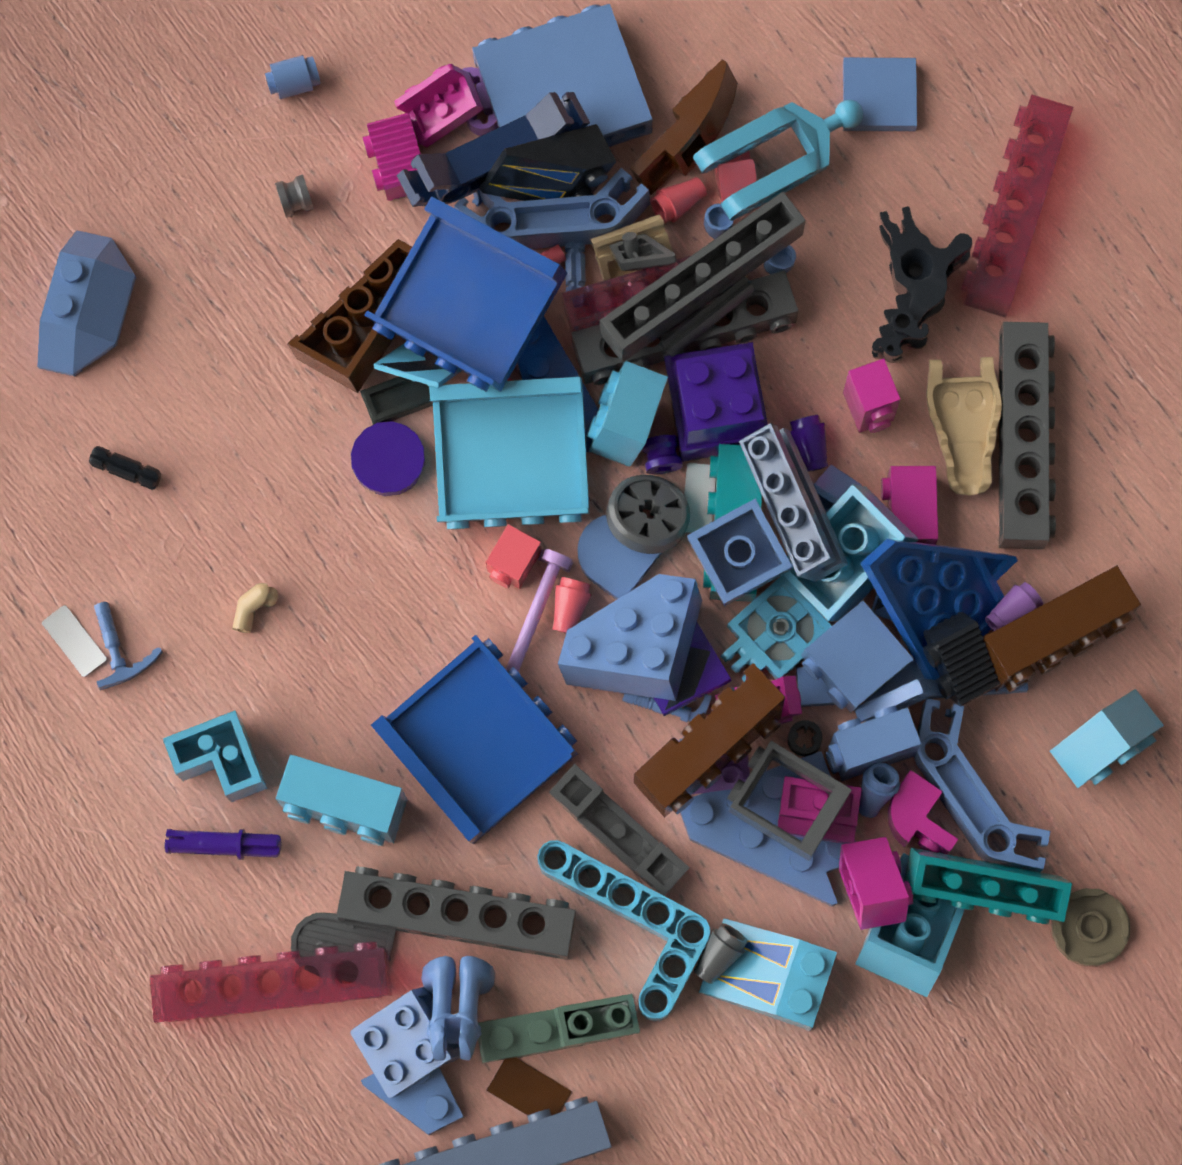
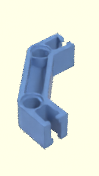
(562, 219)
(968, 797)

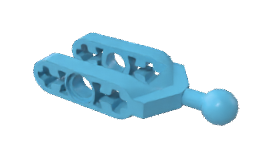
(810, 130)

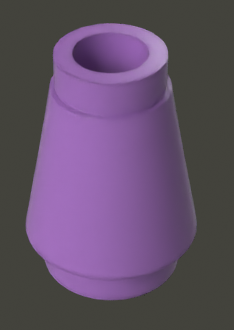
(1014, 605)

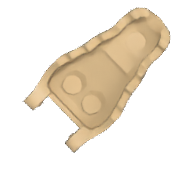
(965, 421)

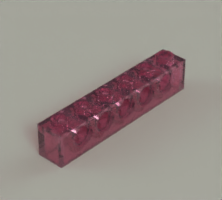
(1050, 122)
(171, 1004)

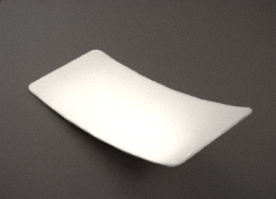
(696, 493)
(74, 641)

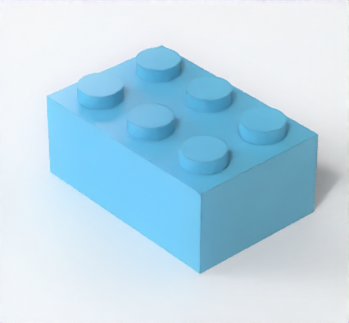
(860, 526)
(341, 800)

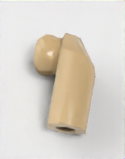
(250, 602)

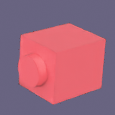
(513, 557)

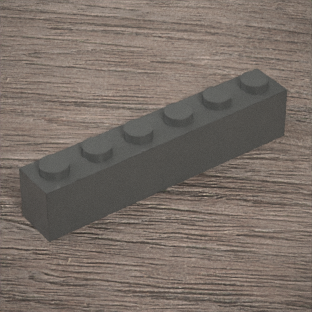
(702, 277)

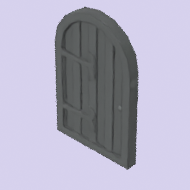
(326, 931)

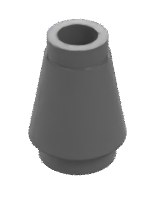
(720, 952)

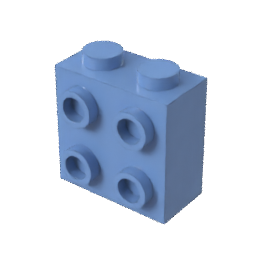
(855, 657)
(884, 739)

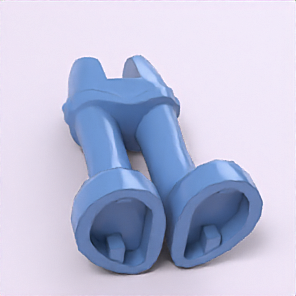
(463, 1027)

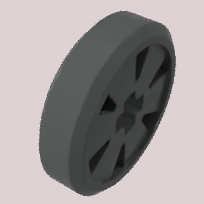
(631, 524)

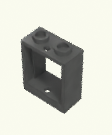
(759, 763)

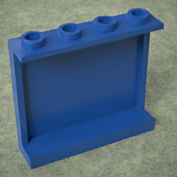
(468, 297)
(477, 739)

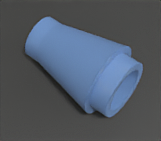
(878, 786)

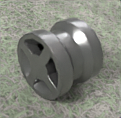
(294, 196)

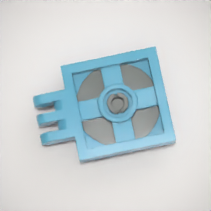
(775, 630)

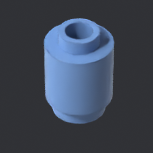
(292, 76)

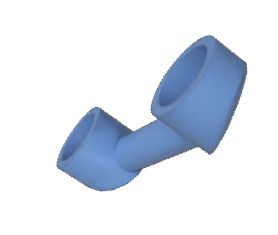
(717, 222)

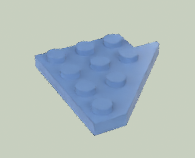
(718, 830)

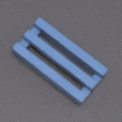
(901, 698)

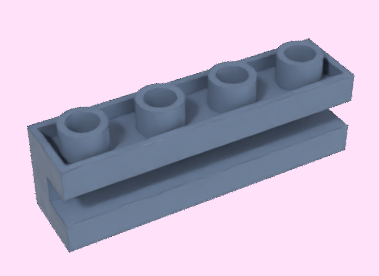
(793, 502)

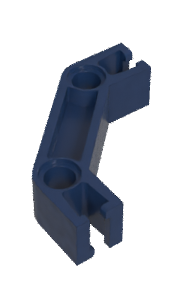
(463, 169)

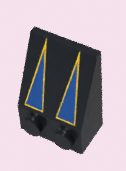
(552, 167)

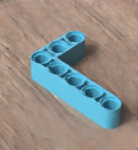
(637, 914)

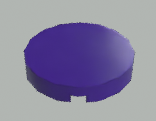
(388, 458)

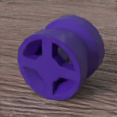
(662, 455)

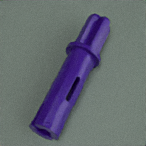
(223, 843)

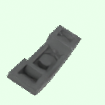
(618, 831)

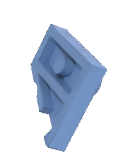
(425, 1103)

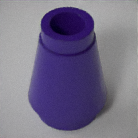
(810, 441)

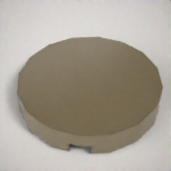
(1093, 928)

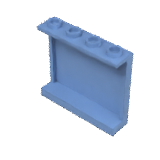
(564, 56)

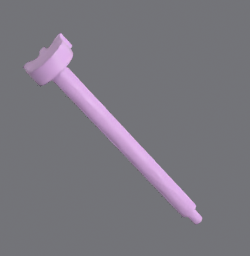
(555, 562)

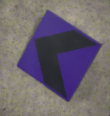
(700, 676)

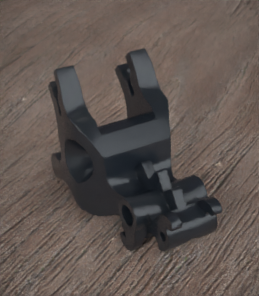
(920, 278)

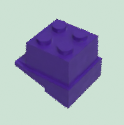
(714, 398)

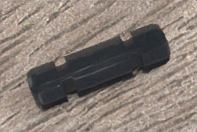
(125, 467)

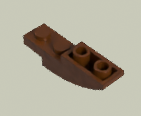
(698, 123)

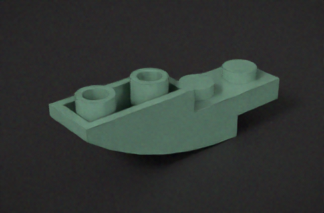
(558, 1028)

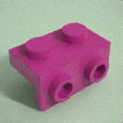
(440, 103)

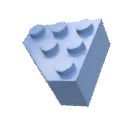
(635, 641)

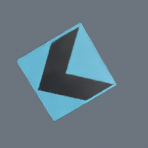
(414, 367)

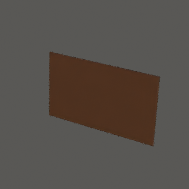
(527, 1088)

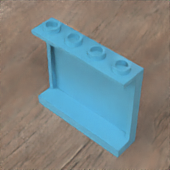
(511, 452)

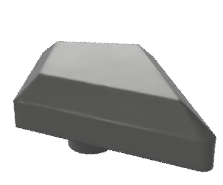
(641, 253)

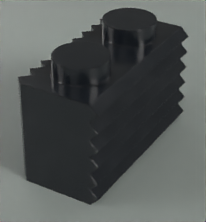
(960, 658)

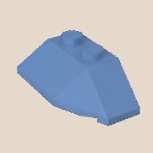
(84, 304)

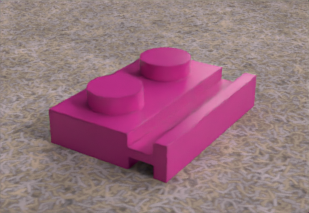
(804, 801)

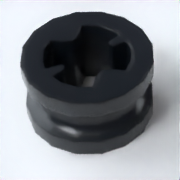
(793, 736)

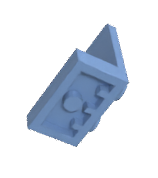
(397, 1042)

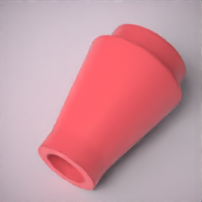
(677, 199)
(570, 603)

